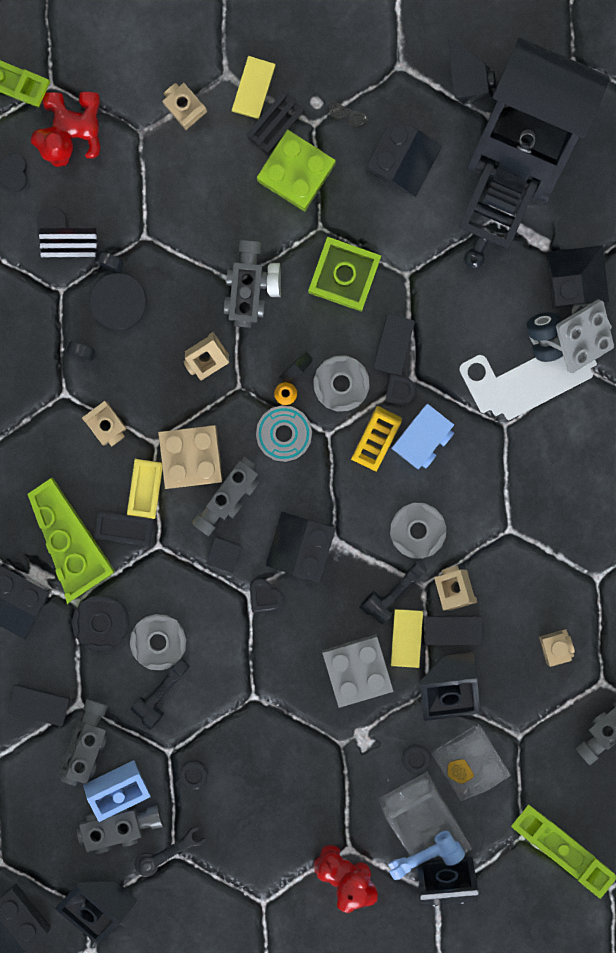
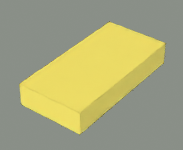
(253, 87)
(145, 488)
(406, 638)

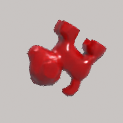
(56, 141)
(351, 880)

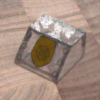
(471, 763)

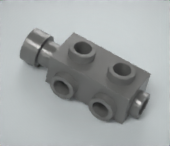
(246, 293)
(233, 492)
(602, 726)
(85, 748)
(110, 828)

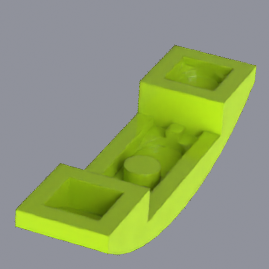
(22, 84)
(564, 851)

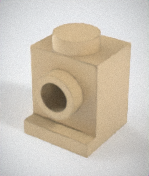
(191, 112)
(204, 367)
(101, 413)
(445, 585)
(557, 647)

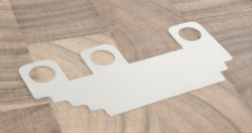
(524, 385)

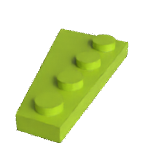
(74, 551)

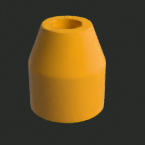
(288, 400)

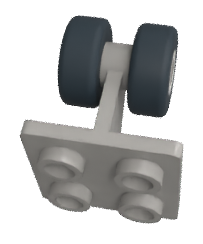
(576, 338)

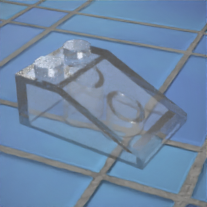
(419, 814)

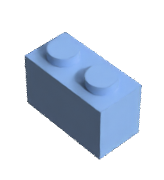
(423, 436)
(116, 791)

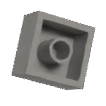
(357, 671)

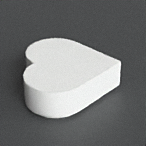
(274, 280)

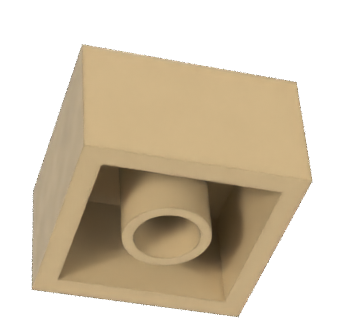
(190, 457)

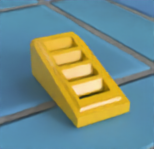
(387, 416)

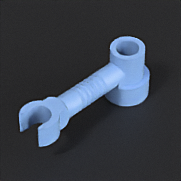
(445, 847)

